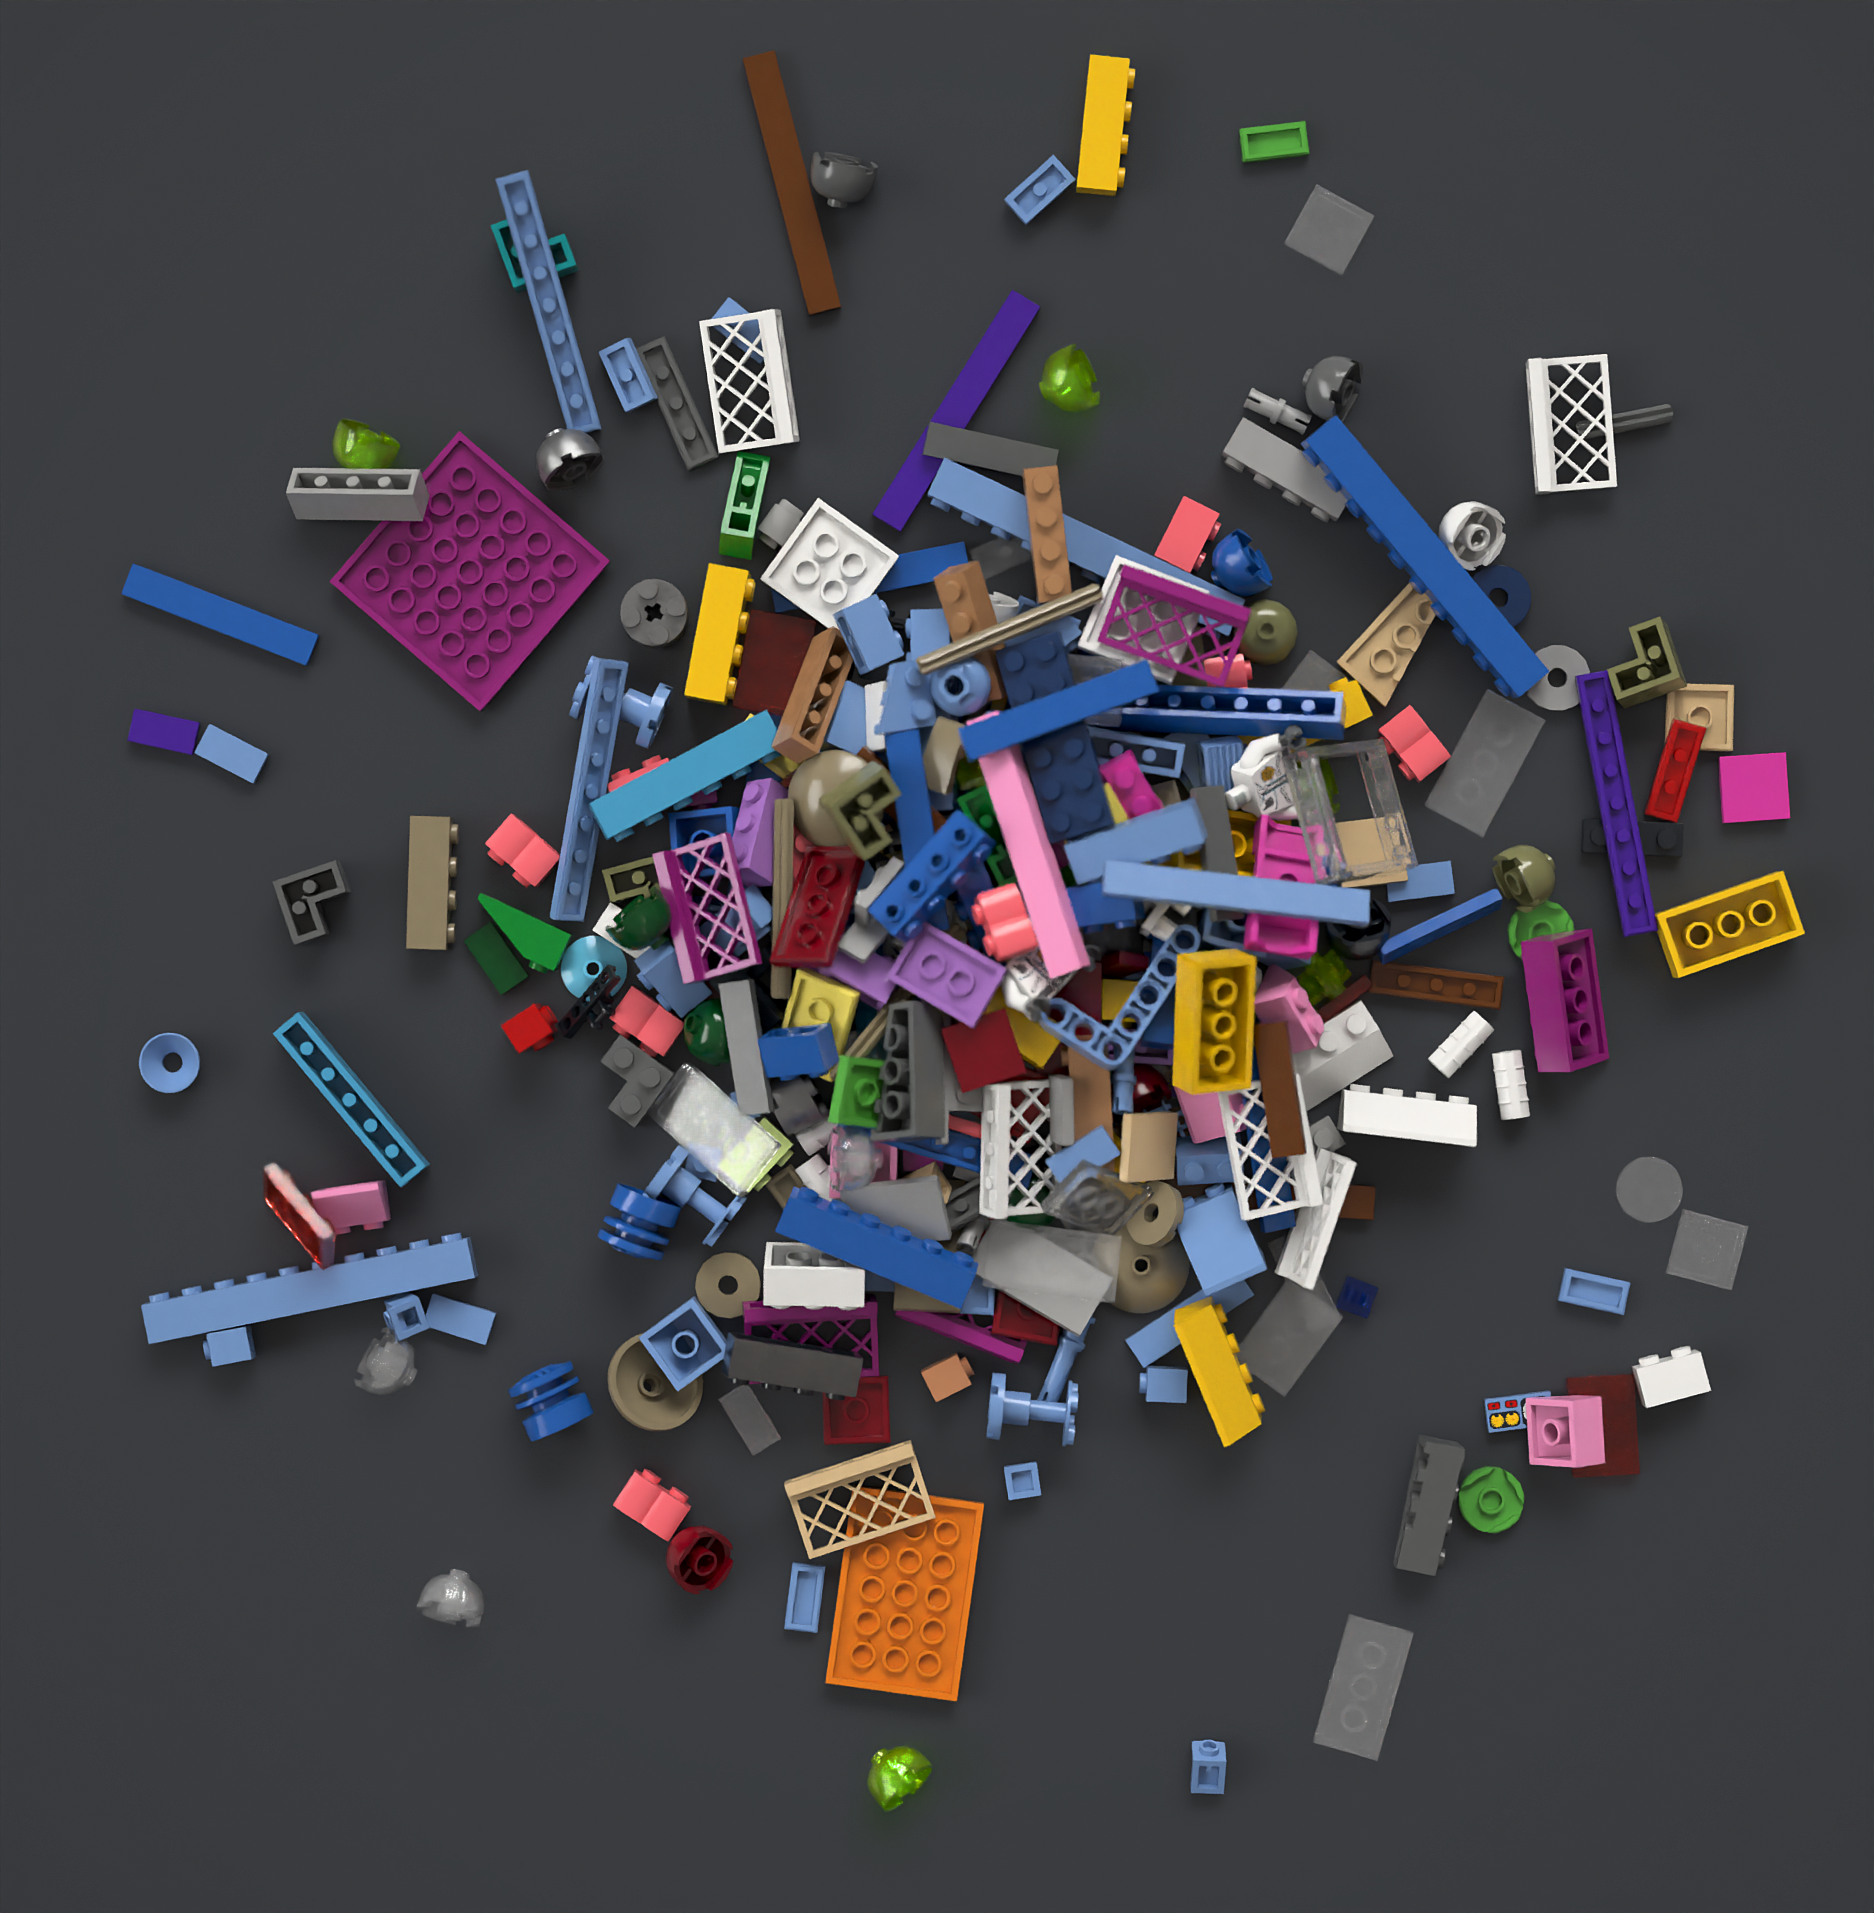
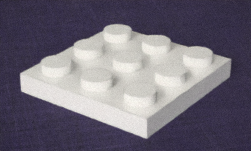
(828, 564)
(1139, 622)

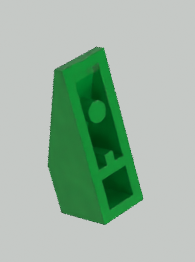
(744, 505)
(981, 810)
(531, 936)

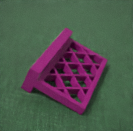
(1182, 597)
(685, 922)
(757, 1313)
(967, 1333)

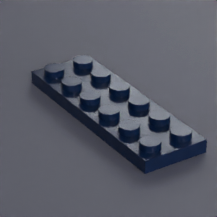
(1064, 760)

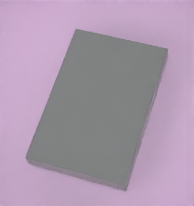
(905, 1203)

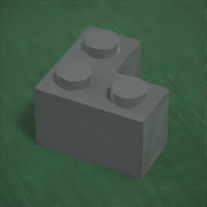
(302, 895)
(644, 1077)

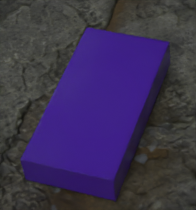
(164, 731)

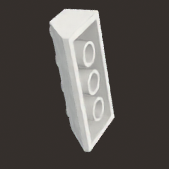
(1344, 1053)
(1408, 1117)

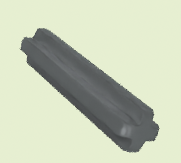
(1629, 421)

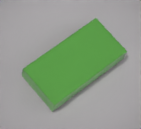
(1274, 142)

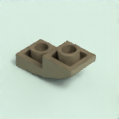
(942, 755)

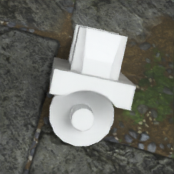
(1157, 923)

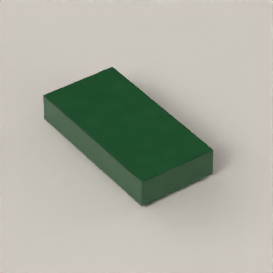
(496, 958)

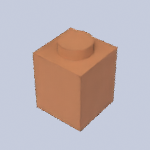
(947, 1376)

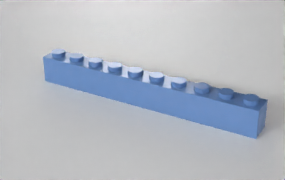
(1087, 548)
(309, 1289)

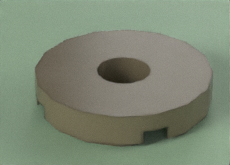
(1171, 1213)
(708, 1284)

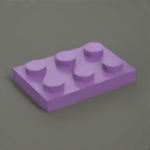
(948, 974)

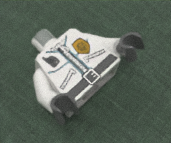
(1261, 777)
(1029, 986)

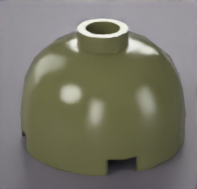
(1269, 633)
(1525, 876)

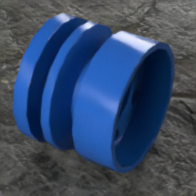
(639, 1222)
(550, 1400)

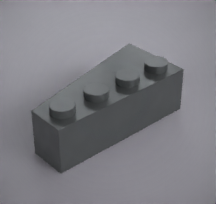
(912, 1075)
(1429, 1505)

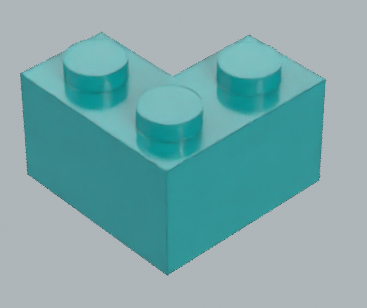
(560, 249)

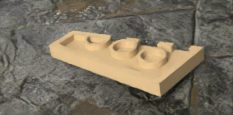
(1389, 644)

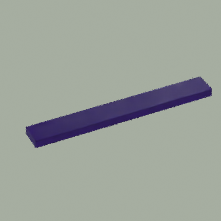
(958, 406)
(1616, 803)

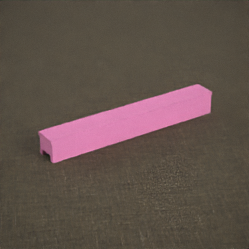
(1033, 860)

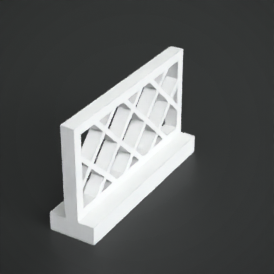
(777, 375)
(1542, 430)
(996, 1152)
(1302, 1167)
(1314, 1225)

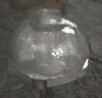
(852, 1158)
(387, 1365)
(452, 1599)

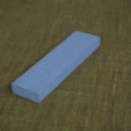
(1160, 1335)

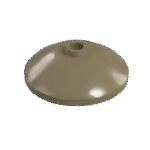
(814, 780)
(1159, 1282)
(653, 1410)

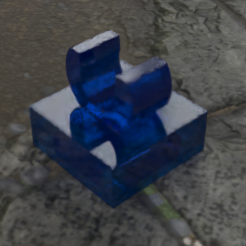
(1356, 1296)

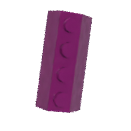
(1564, 1001)

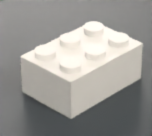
(810, 1278)

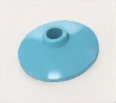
(589, 950)

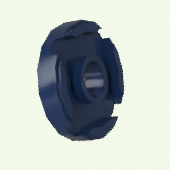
(1512, 584)

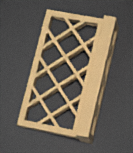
(851, 1471)

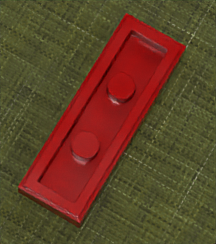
(1675, 770)

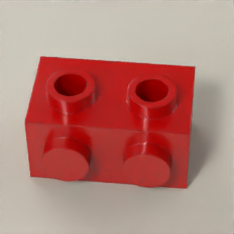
(531, 1028)

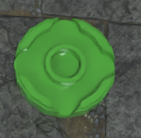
(1543, 920)
(1490, 1499)

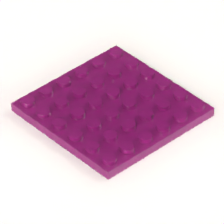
(475, 577)

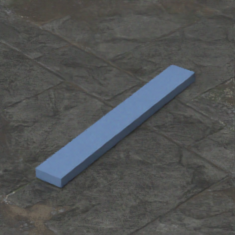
(548, 301)
(588, 784)
(1235, 893)

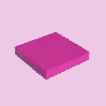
(1754, 787)

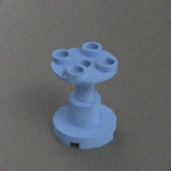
(636, 707)
(683, 1188)
(1018, 1408)

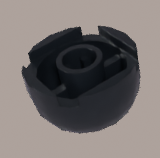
(1360, 941)

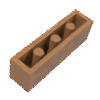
(1046, 533)
(970, 611)
(814, 697)
(1090, 1093)

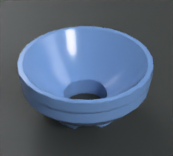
(975, 692)
(153, 1068)

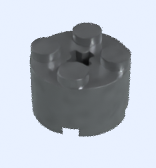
(648, 595)
(797, 1103)

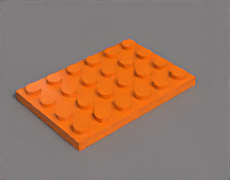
(906, 1598)

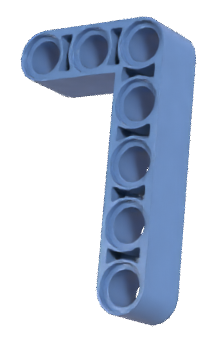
(1133, 1008)

